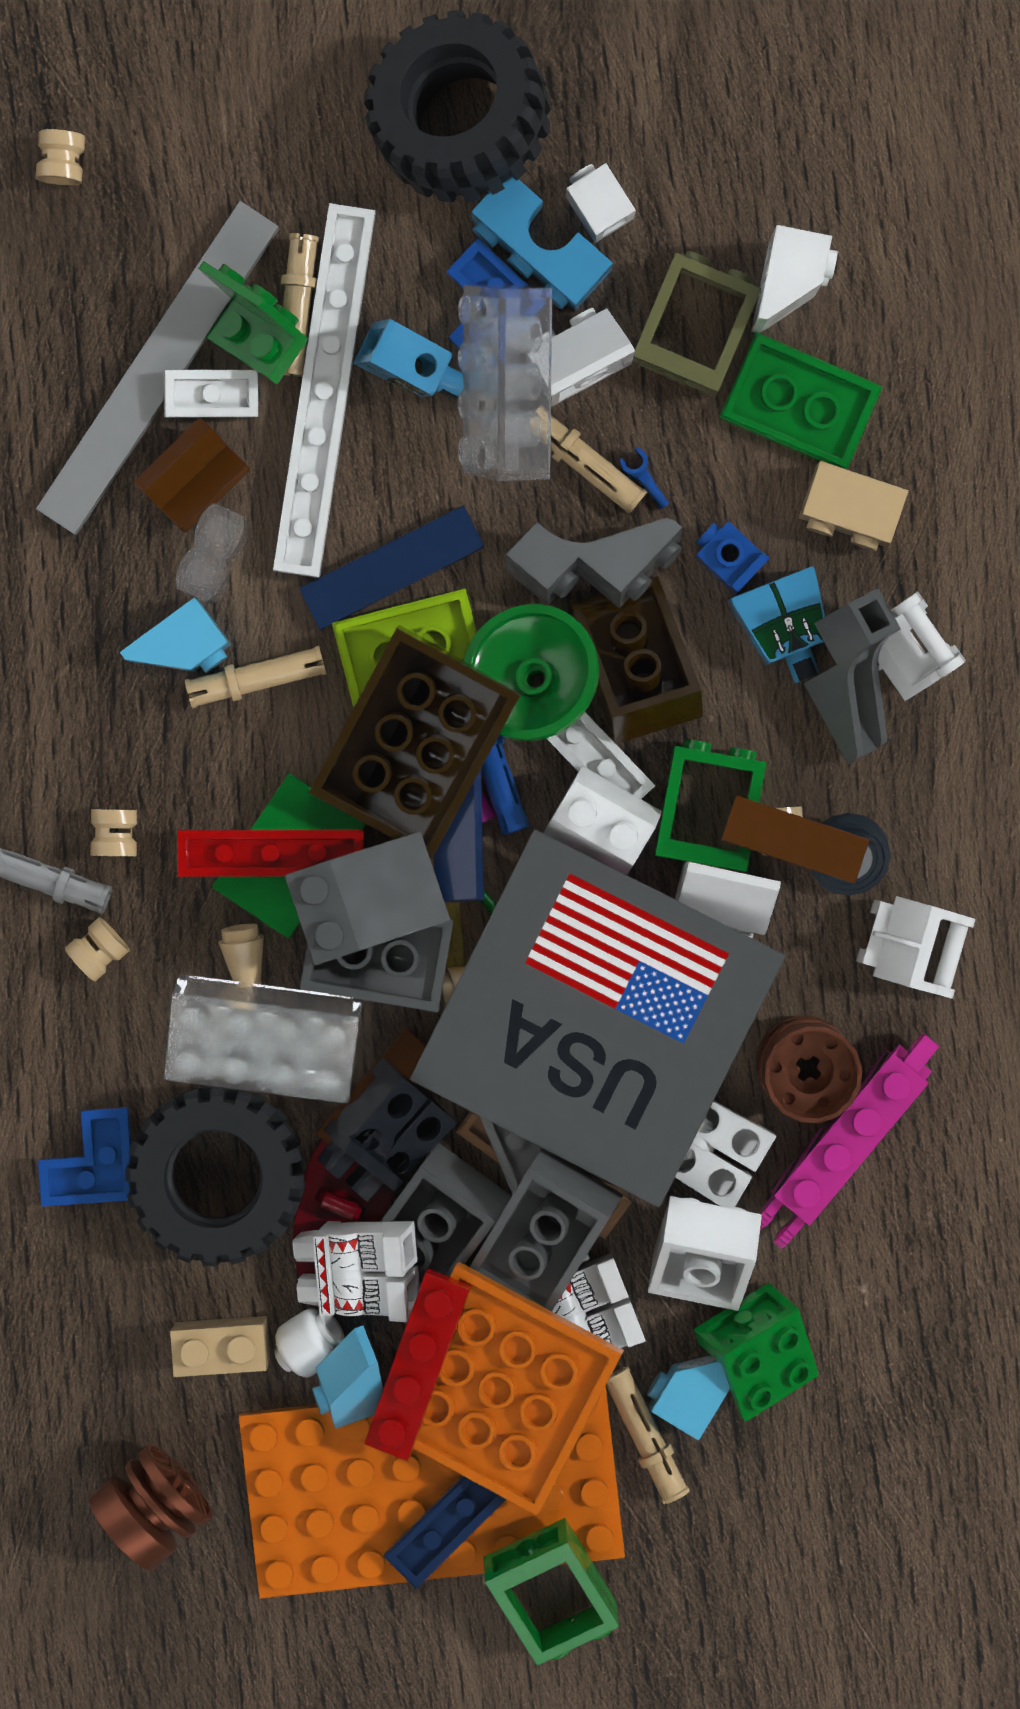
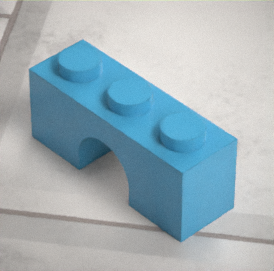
(569, 271)

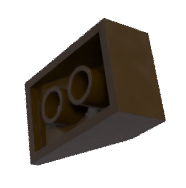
(642, 663)

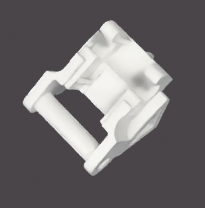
(904, 658)
(904, 941)

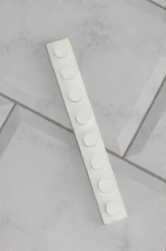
(324, 390)

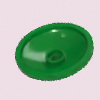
(532, 643)

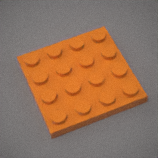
(513, 1392)

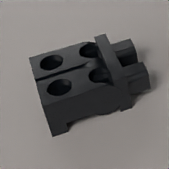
(384, 1132)

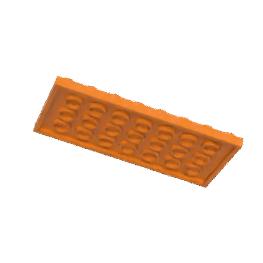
(334, 1506)

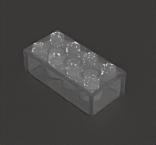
(506, 382)
(262, 1038)

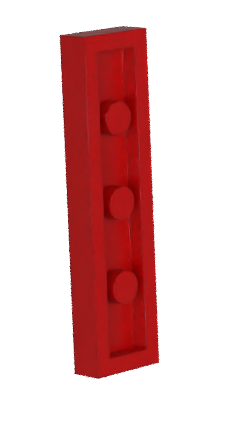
(260, 851)
(417, 1364)

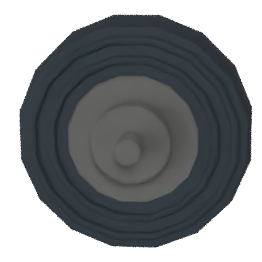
(875, 860)

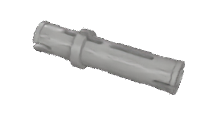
(53, 881)

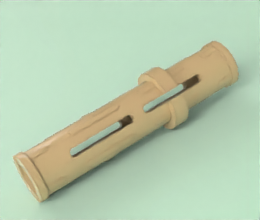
(298, 284)
(594, 467)
(254, 677)
(653, 1451)

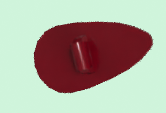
(333, 1200)

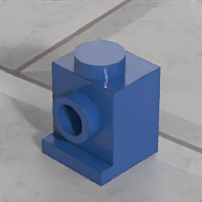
(730, 574)

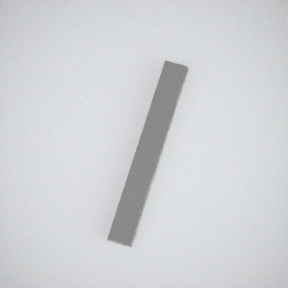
(142, 387)

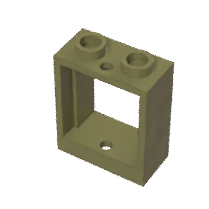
(676, 366)

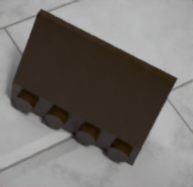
(414, 740)

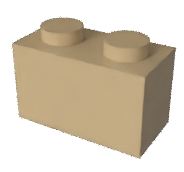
(852, 506)
(220, 1346)

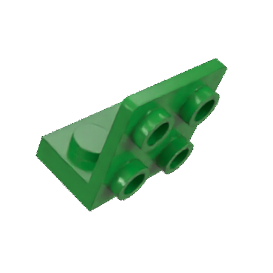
(253, 327)
(760, 1350)

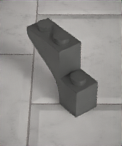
(613, 565)
(851, 690)

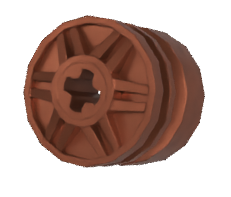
(808, 1095)
(141, 1514)

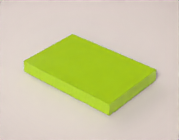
(440, 619)

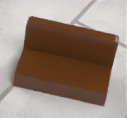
(192, 475)

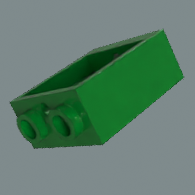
(700, 752)
(537, 1555)

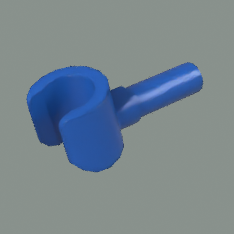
(645, 478)

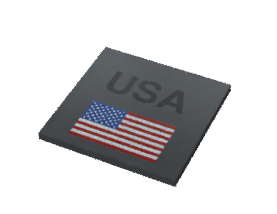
(597, 1018)

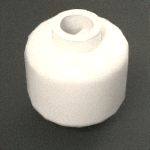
(306, 1341)

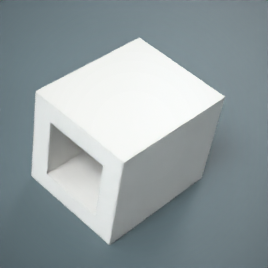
(599, 201)

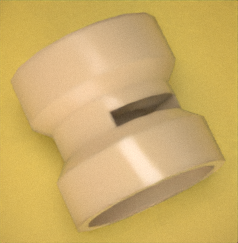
(60, 151)
(113, 843)
(87, 954)

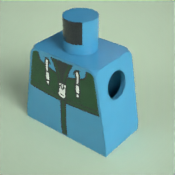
(391, 355)
(782, 621)

